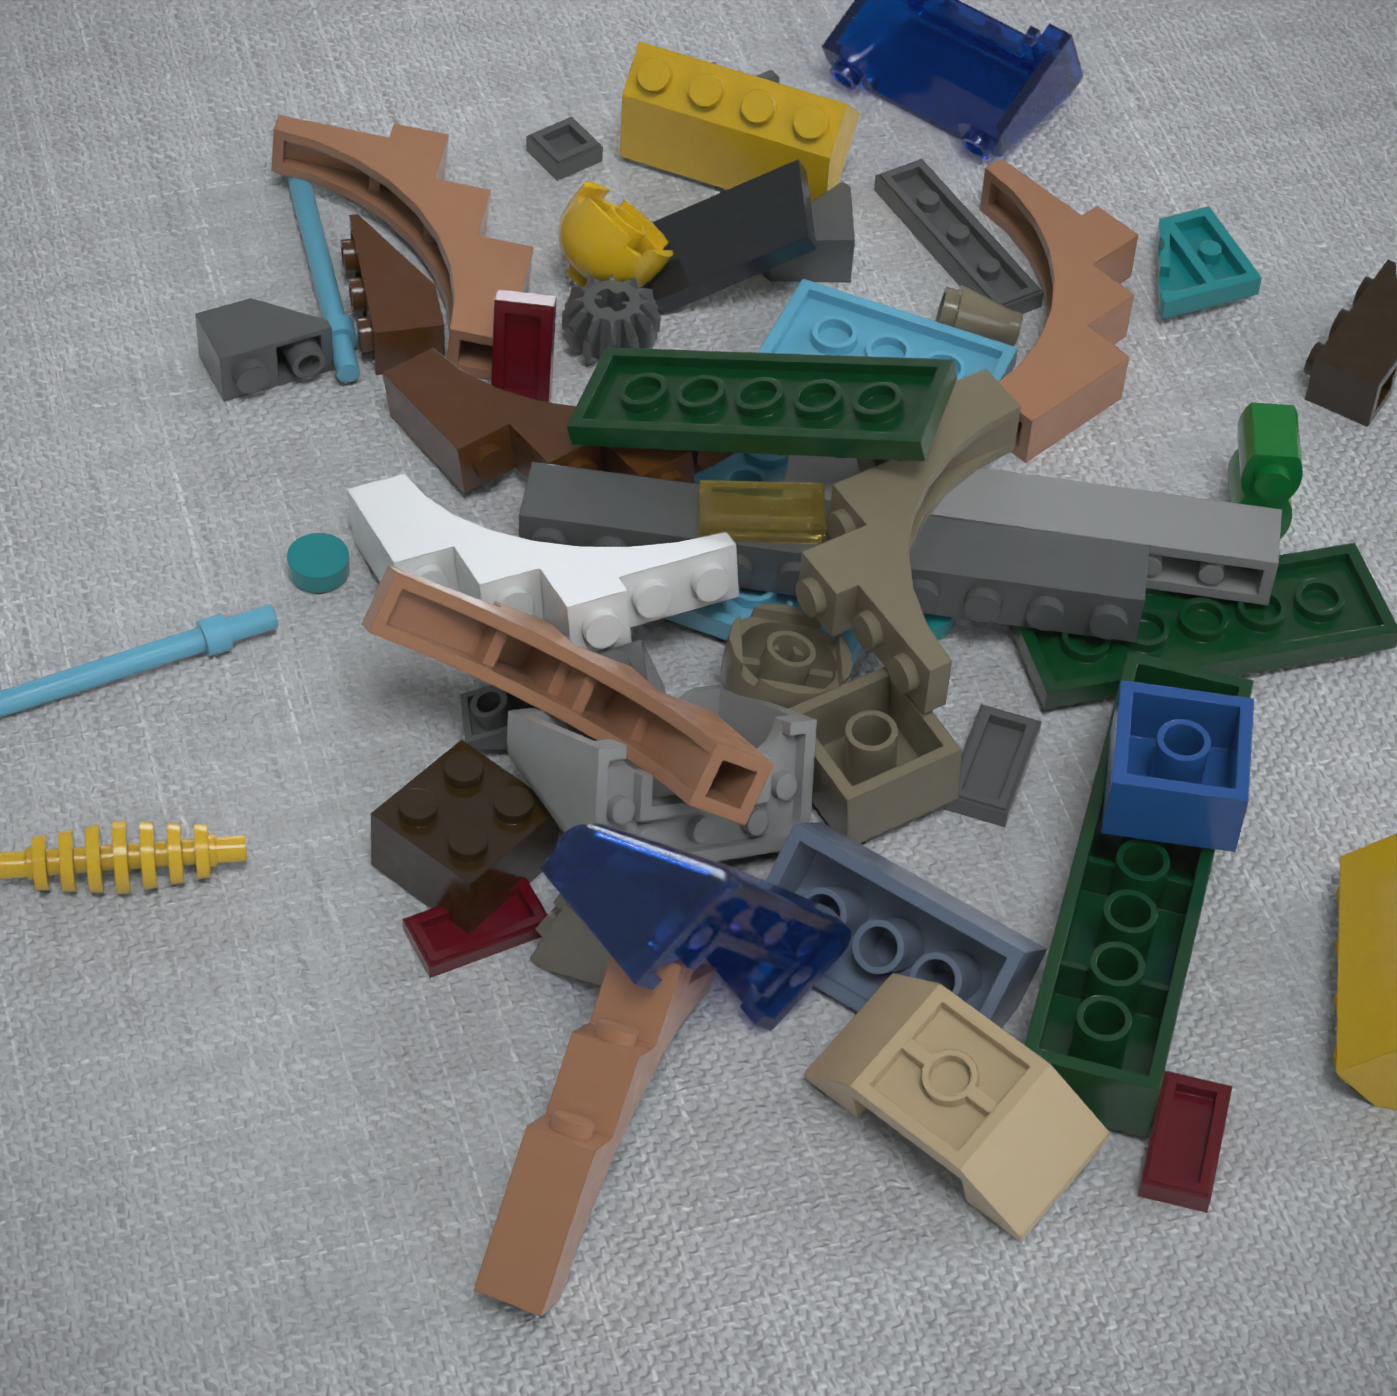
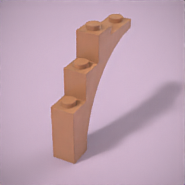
(441, 219)
(1080, 268)
(605, 699)
(574, 1143)

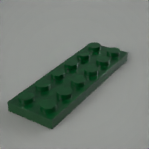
(764, 403)
(1317, 611)

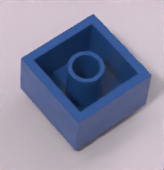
(1178, 766)

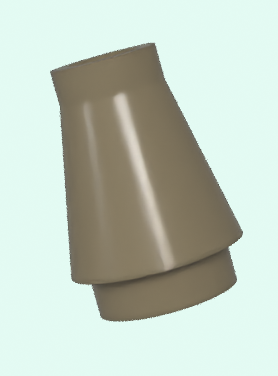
(979, 315)

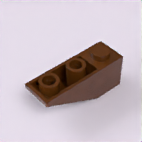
(395, 297)

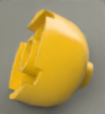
(609, 239)

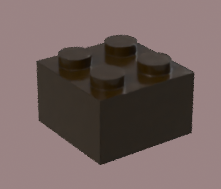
(462, 835)

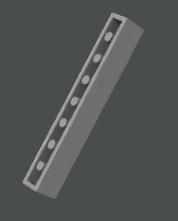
(1192, 541)

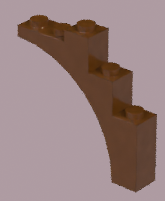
(487, 431)

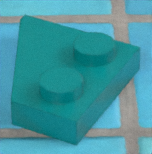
(1200, 264)

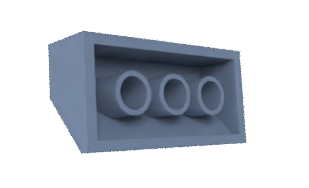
(903, 926)

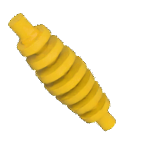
(94, 858)

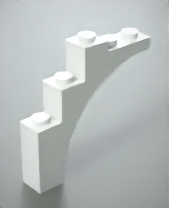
(581, 590)

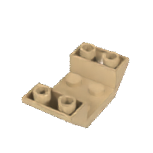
(963, 1098)

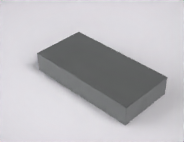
(994, 764)

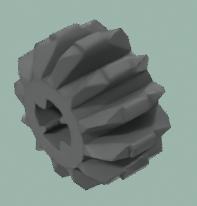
(609, 316)

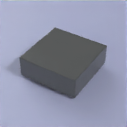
(564, 148)

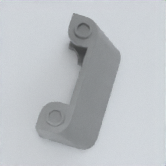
(597, 784)

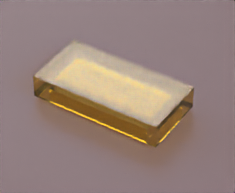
(763, 511)

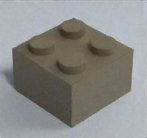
(878, 757)

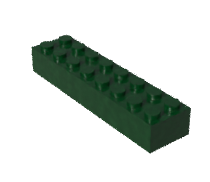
(1123, 944)

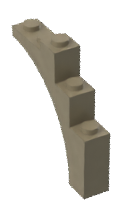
(874, 521)

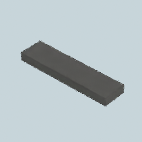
(956, 236)

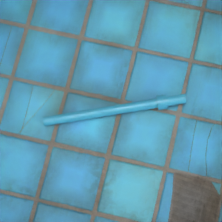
(324, 279)
(210, 636)

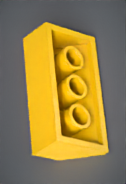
(728, 123)
(1368, 972)

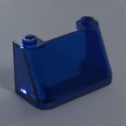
(955, 68)
(673, 906)

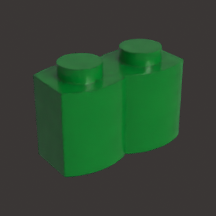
(1268, 459)

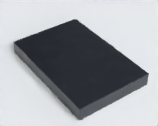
(735, 236)

